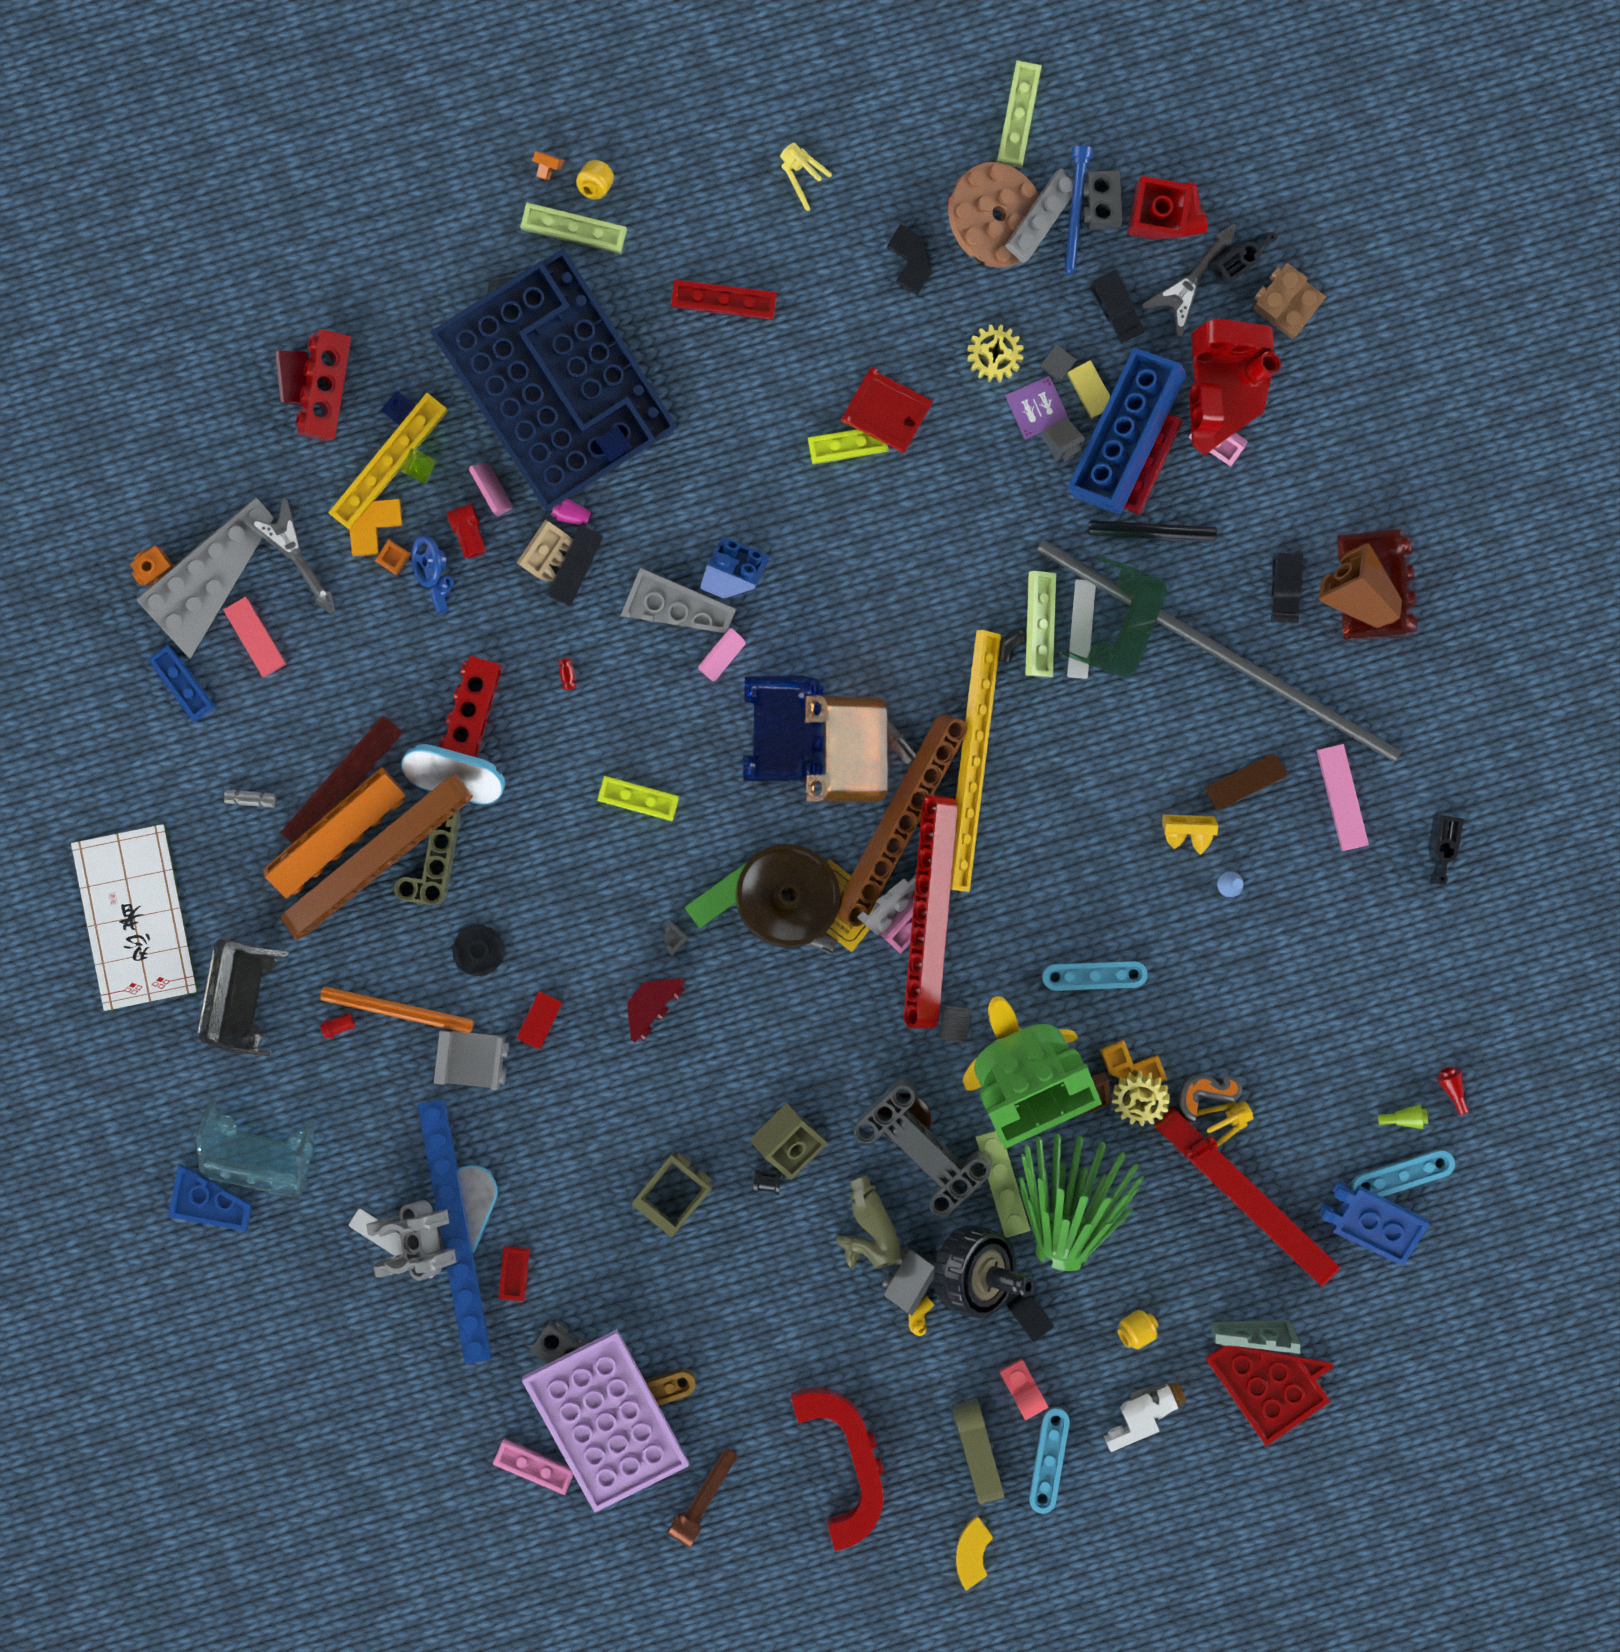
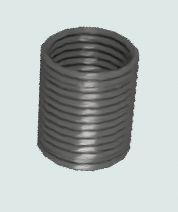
(955, 1023)

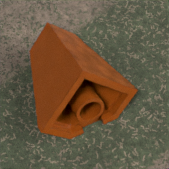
(1362, 589)

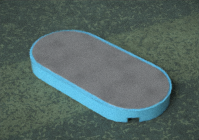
(431, 765)
(479, 1198)

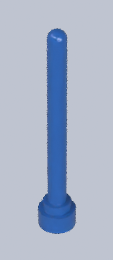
(1081, 158)

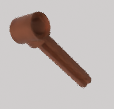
(686, 1525)

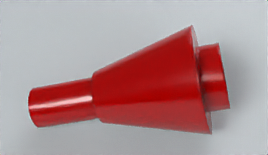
(1452, 1083)

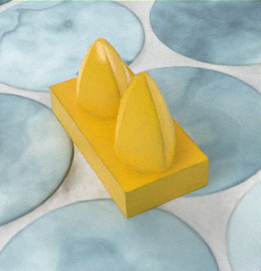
(1200, 827)

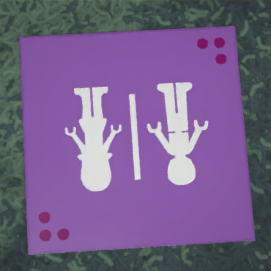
(1036, 407)

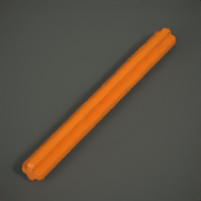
(396, 1009)

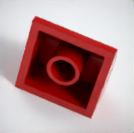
(1159, 209)

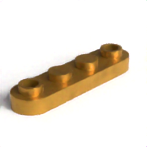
(667, 1388)

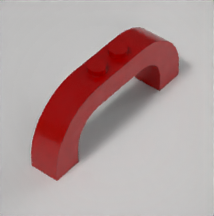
(859, 1522)

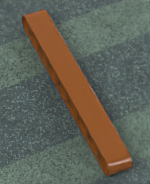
(910, 811)
(376, 856)

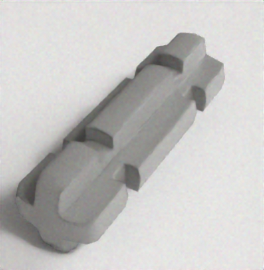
(250, 798)

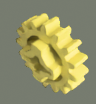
(985, 352)
(1139, 1101)

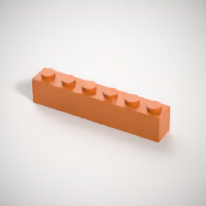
(334, 833)

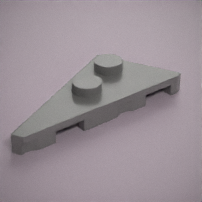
(889, 905)

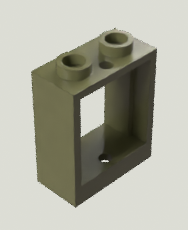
(654, 1213)

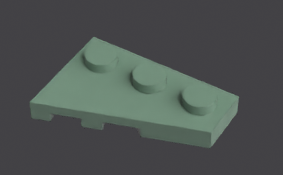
(1263, 1334)

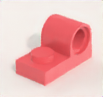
(1023, 1389)

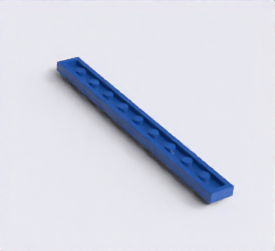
(456, 1233)

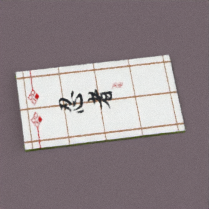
(134, 917)

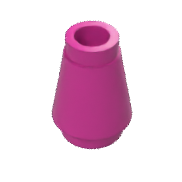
(571, 513)

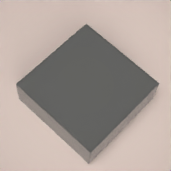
(1058, 363)

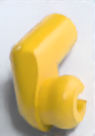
(917, 1320)

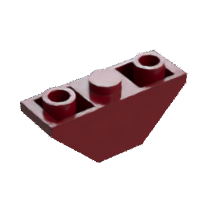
(650, 1003)

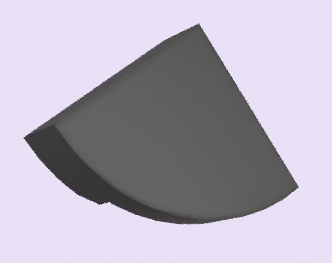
(674, 938)

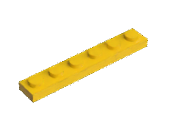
(388, 461)

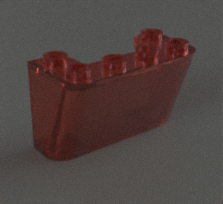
(1392, 551)

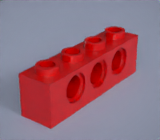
(337, 348)
(472, 669)

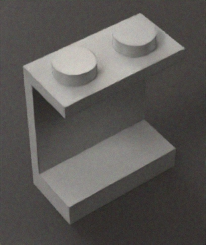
(471, 1059)

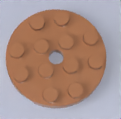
(971, 208)

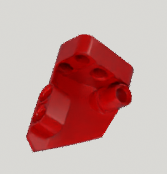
(1230, 378)

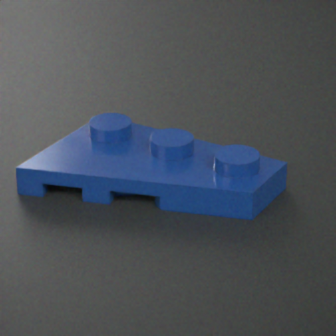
(207, 1202)

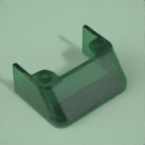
(1138, 624)

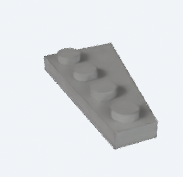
(671, 603)

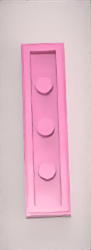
(1342, 797)

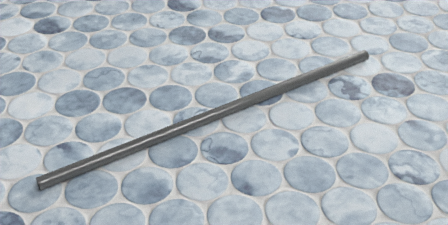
(1226, 655)

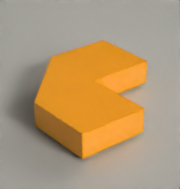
(378, 515)
(1119, 1063)

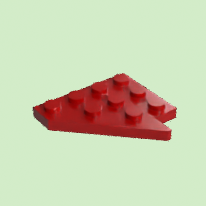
(1270, 1387)

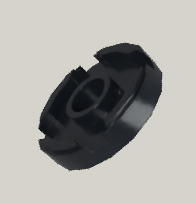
(478, 950)

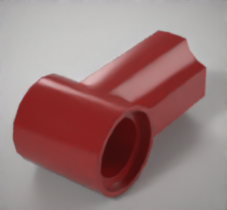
(1196, 218)
(465, 525)

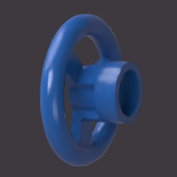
(432, 560)

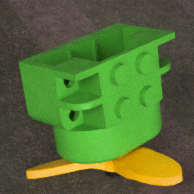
(1029, 1077)

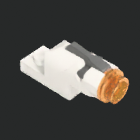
(1140, 1413)

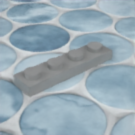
(1041, 216)

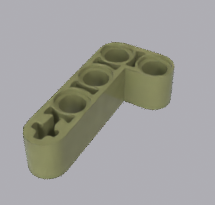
(429, 878)
(978, 1451)

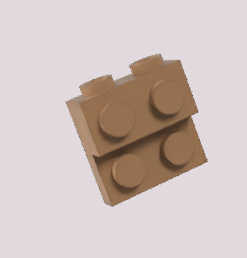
(1288, 300)

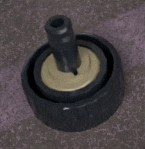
(978, 1272)

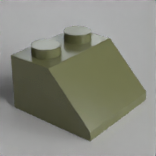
(788, 1141)

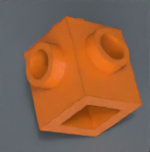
(150, 566)

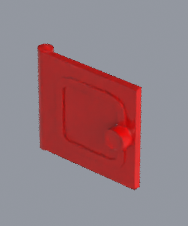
(882, 408)

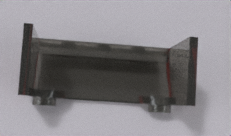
(233, 996)

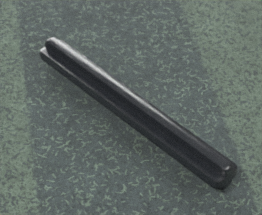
(1152, 531)

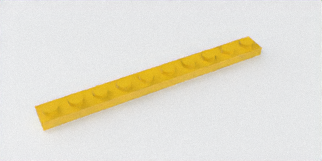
(974, 756)

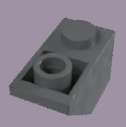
(1063, 440)

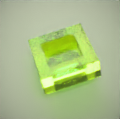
(418, 466)

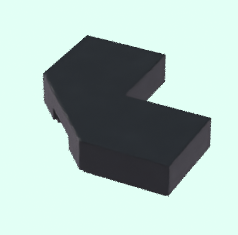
(912, 248)

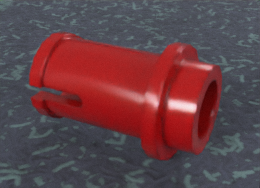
(337, 1025)

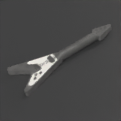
(1181, 294)
(284, 538)

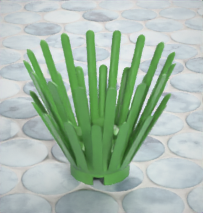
(1064, 1232)

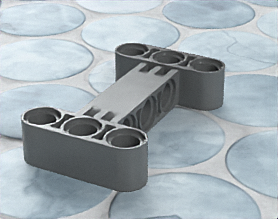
(923, 1147)

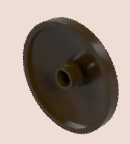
(787, 895)

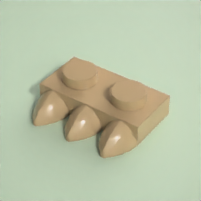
(545, 551)

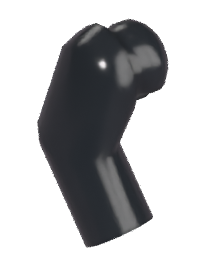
(1009, 642)

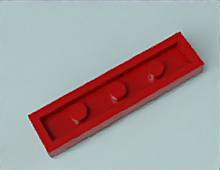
(723, 299)
(1153, 465)

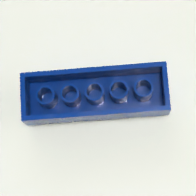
(1127, 431)

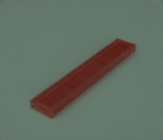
(344, 778)

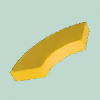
(970, 1552)

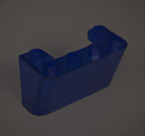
(782, 740)

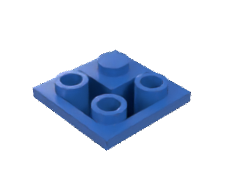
(733, 569)

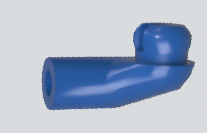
(440, 591)

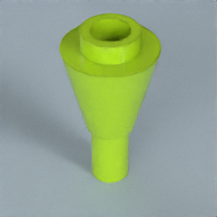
(1409, 1117)

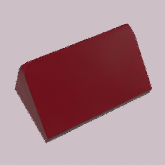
(291, 375)

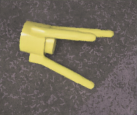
(795, 159)

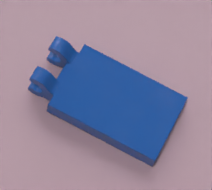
(1375, 1222)

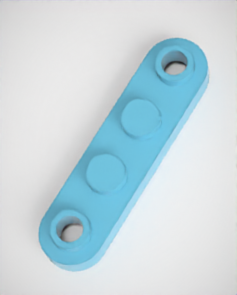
(1094, 975)
(1406, 1173)
(1049, 1460)

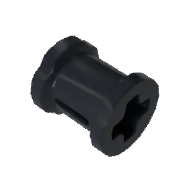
(767, 1182)

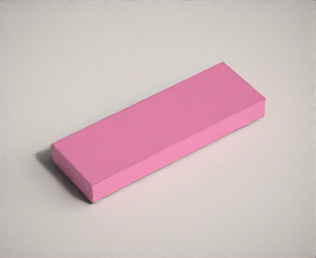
(533, 1466)

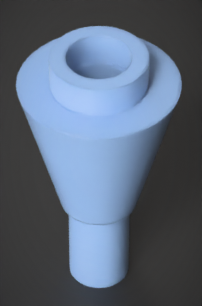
(1230, 884)

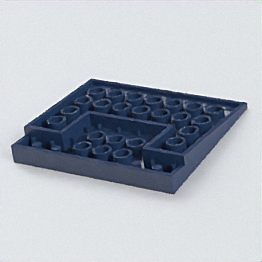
(553, 378)

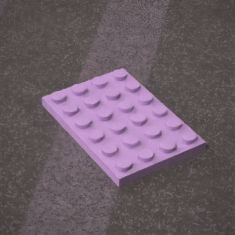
(605, 1420)

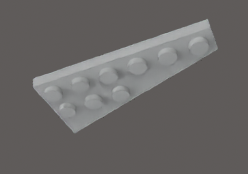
(198, 585)

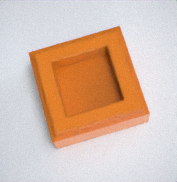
(393, 557)

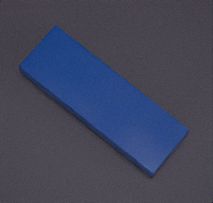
(181, 683)

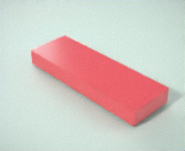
(254, 637)

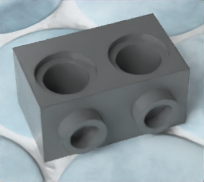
(1108, 201)
(566, 1342)

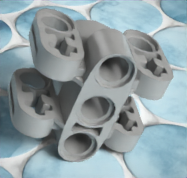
(419, 1241)

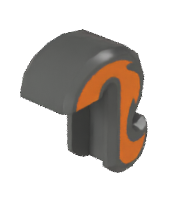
(1206, 1087)

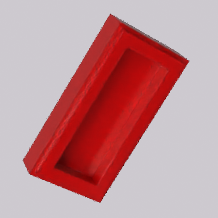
(539, 1020)
(514, 1273)

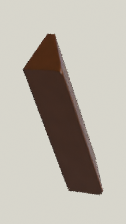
(1245, 781)

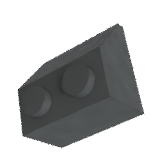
(909, 1280)

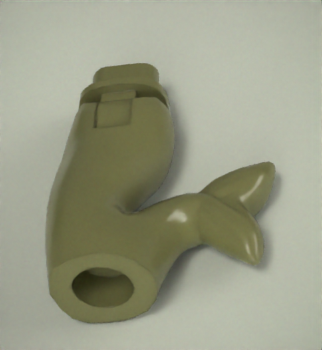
(875, 1220)

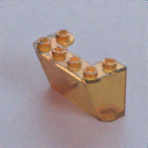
(853, 749)

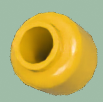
(595, 179)
(1138, 1329)

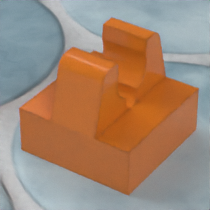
(547, 164)

